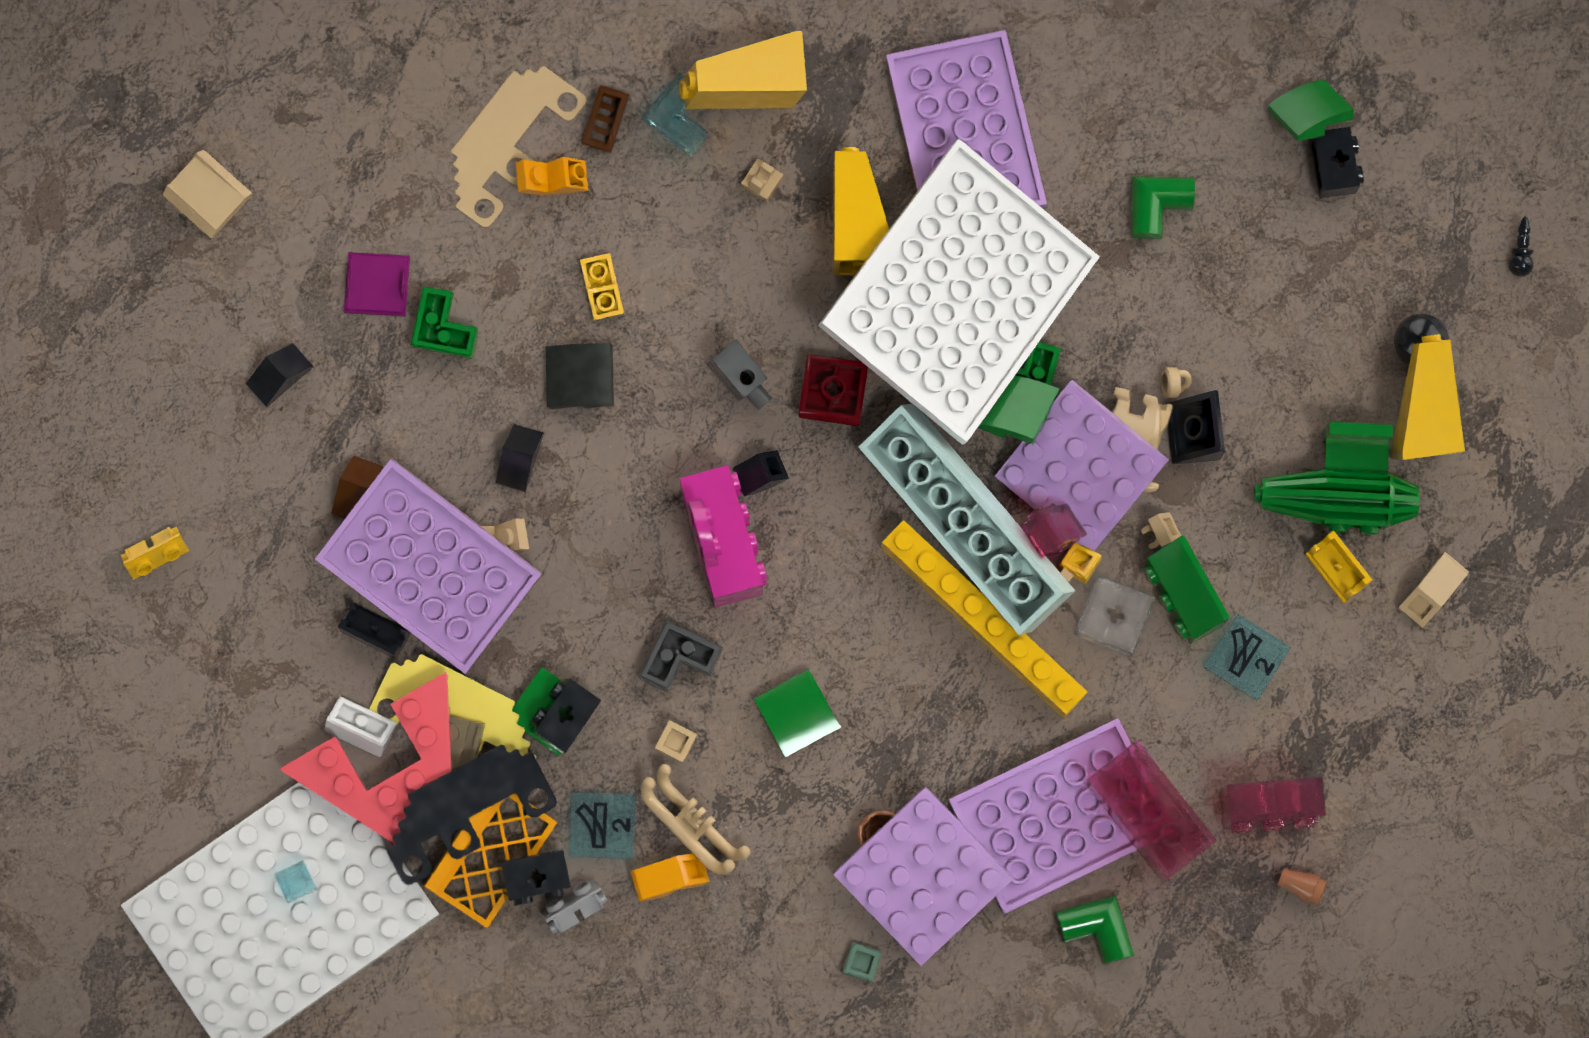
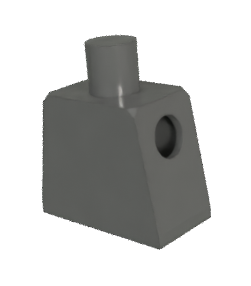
(729, 366)

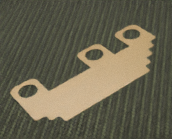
(492, 136)

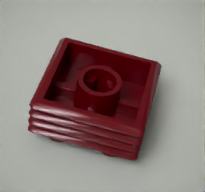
(819, 375)

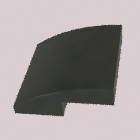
(579, 375)

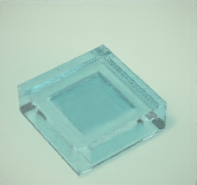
(295, 881)

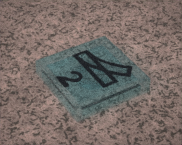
(1247, 657)
(602, 825)

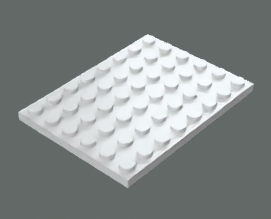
(959, 291)
(246, 952)

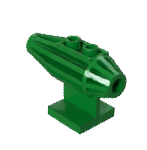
(1351, 488)

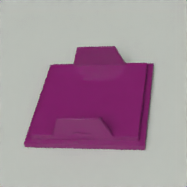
(376, 284)

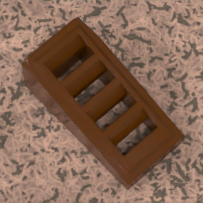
(613, 94)

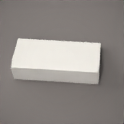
(359, 726)

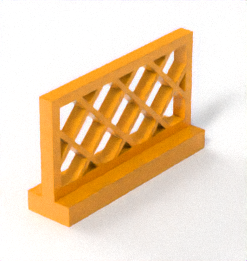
(448, 866)

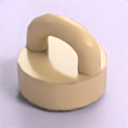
(1171, 382)

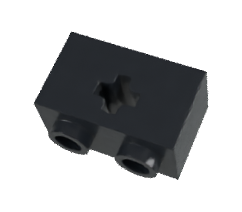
(1330, 178)
(580, 708)
(515, 873)

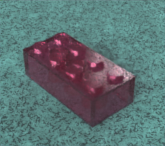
(1150, 811)

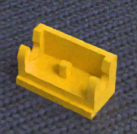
(1338, 567)

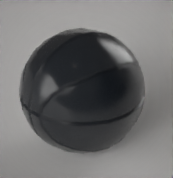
(1412, 330)

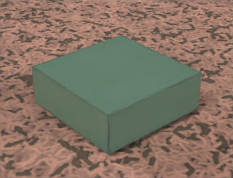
(862, 962)

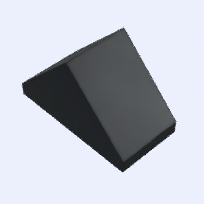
(278, 373)
(519, 457)

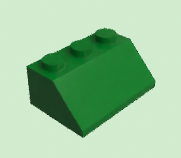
(1186, 590)

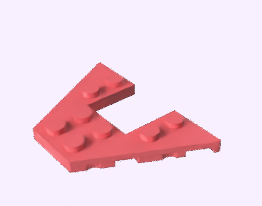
(333, 777)

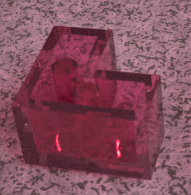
(1053, 530)

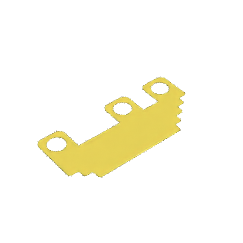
(466, 700)

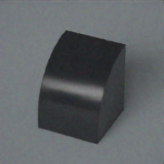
(761, 472)

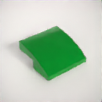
(1309, 109)
(1021, 409)
(534, 697)
(796, 712)

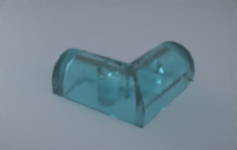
(669, 119)

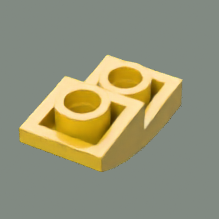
(601, 286)

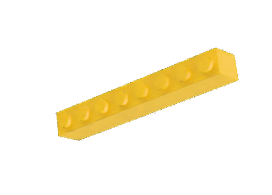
(982, 619)

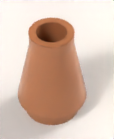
(1303, 885)

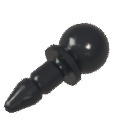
(1521, 262)

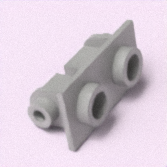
(562, 909)

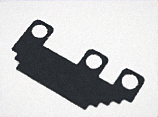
(453, 798)

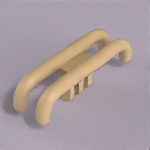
(690, 824)

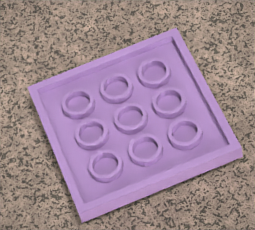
(1084, 461)
(923, 875)

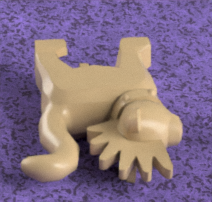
(1149, 425)

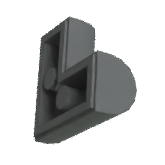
(677, 647)

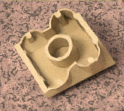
(206, 193)

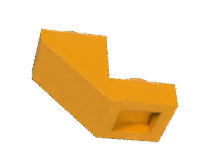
(552, 178)
(669, 876)

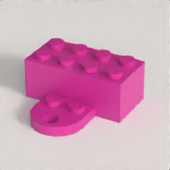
(722, 536)

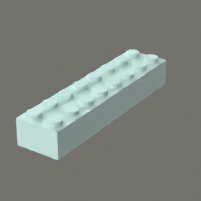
(966, 518)

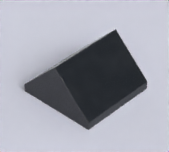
(1196, 429)

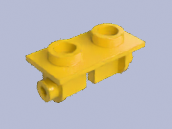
(142, 560)

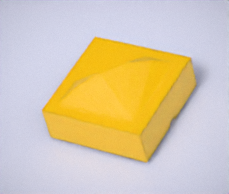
(1080, 562)

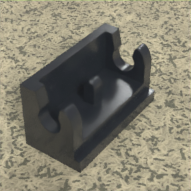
(374, 631)

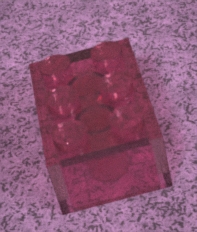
(1272, 805)

